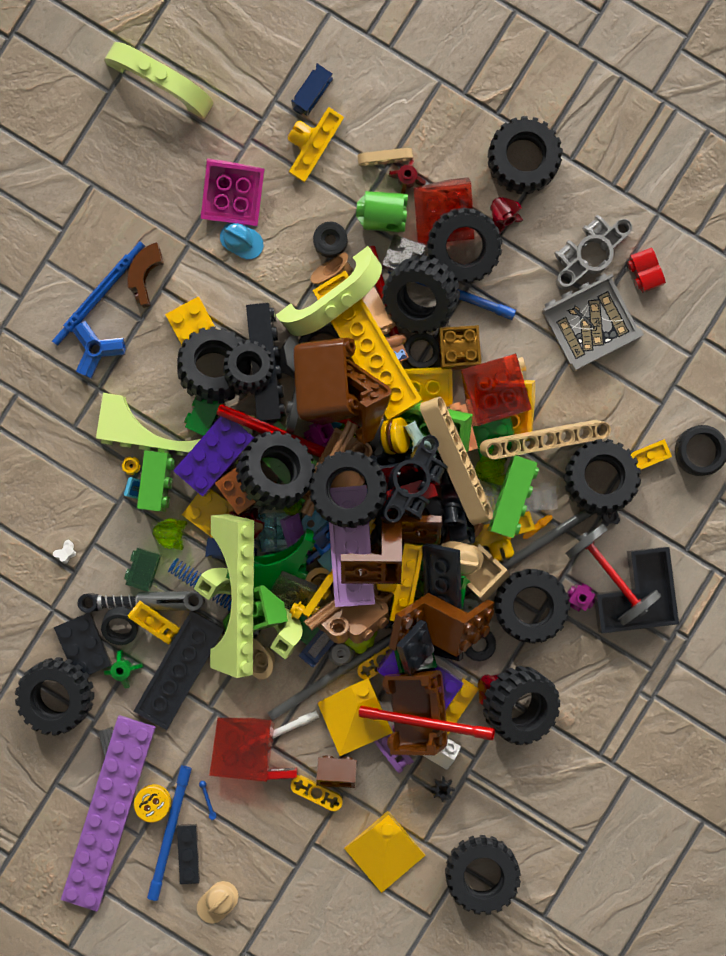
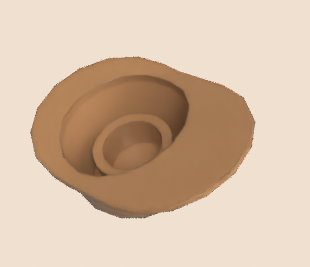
(332, 268)

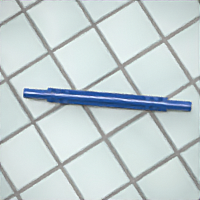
(98, 293)

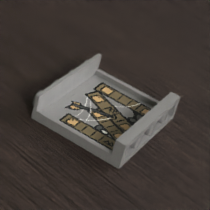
(591, 322)

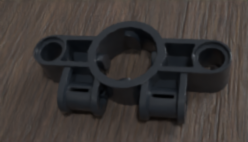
(430, 469)
(455, 516)

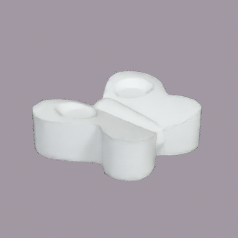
(66, 553)

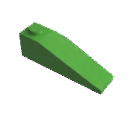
(267, 610)

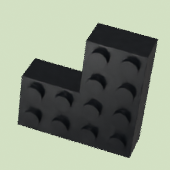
(649, 571)

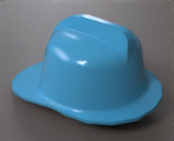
(241, 240)

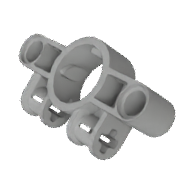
(606, 236)

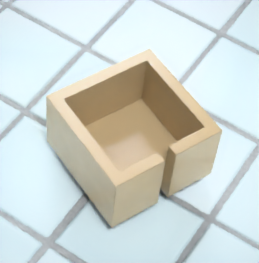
(487, 577)

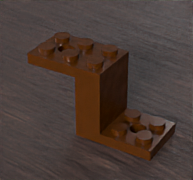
(388, 566)
(448, 625)

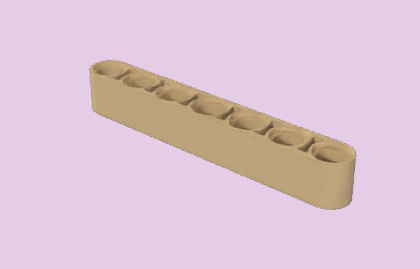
(536, 439)
(458, 462)

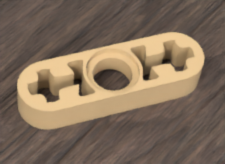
(385, 157)

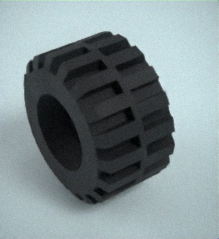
(248, 352)

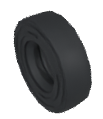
(486, 653)

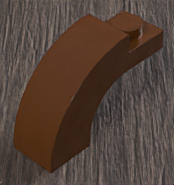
(140, 268)

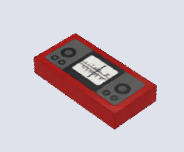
(282, 773)

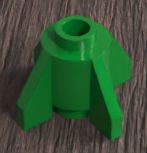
(127, 669)

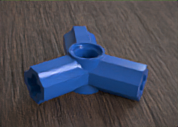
(88, 339)

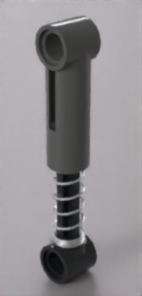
(154, 600)

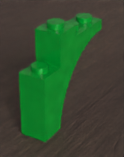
(290, 560)

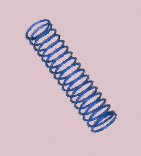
(171, 569)

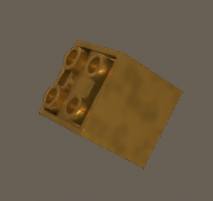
(459, 347)

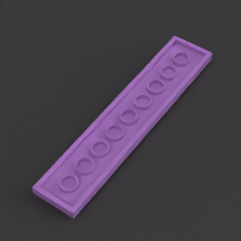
(108, 813)

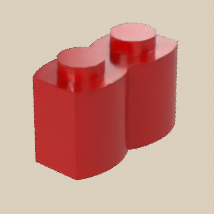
(646, 270)

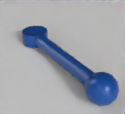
(212, 815)

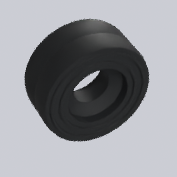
(320, 234)

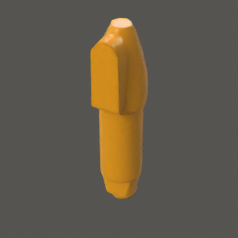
(539, 525)

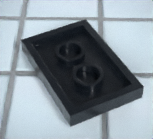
(83, 643)

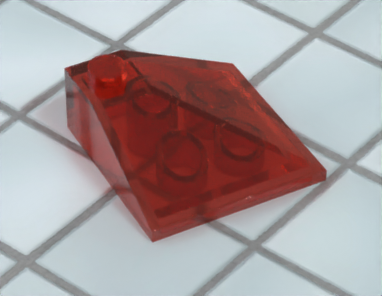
(439, 198)
(495, 390)
(242, 748)

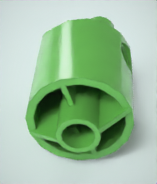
(382, 211)

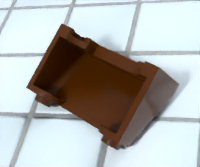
(323, 381)
(372, 399)
(422, 697)

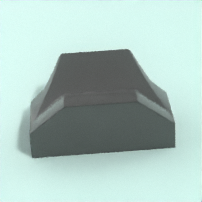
(287, 356)

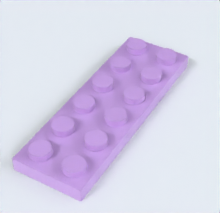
(349, 541)

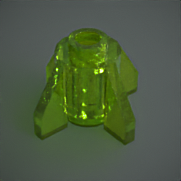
(491, 469)
(170, 533)

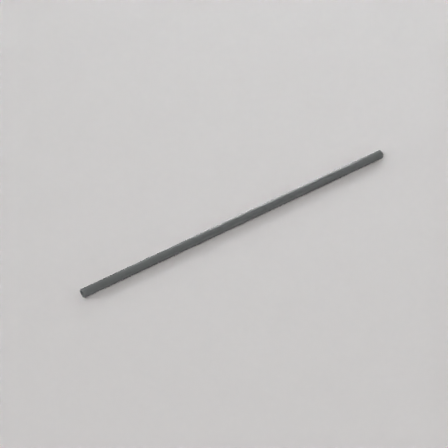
(383, 643)

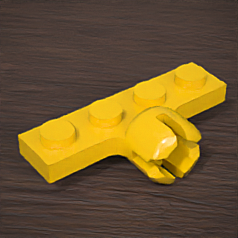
(312, 142)
(496, 541)
(405, 592)

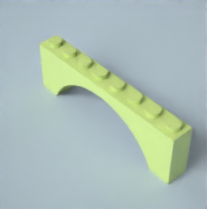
(119, 425)
(236, 540)

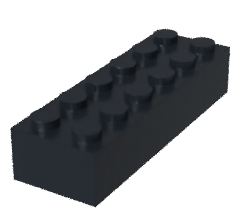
(261, 329)

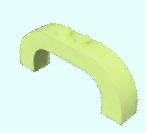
(126, 57)
(337, 300)
(289, 633)

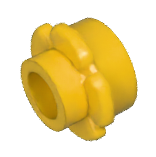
(126, 465)
(297, 610)

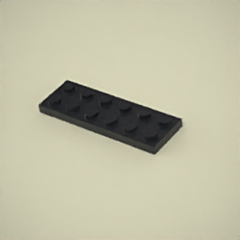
(443, 580)
(178, 670)

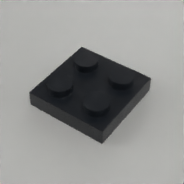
(415, 647)

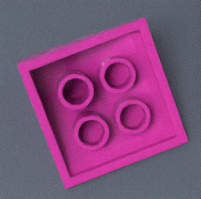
(232, 192)

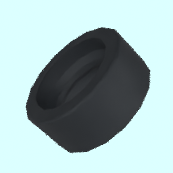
(436, 350)
(117, 638)

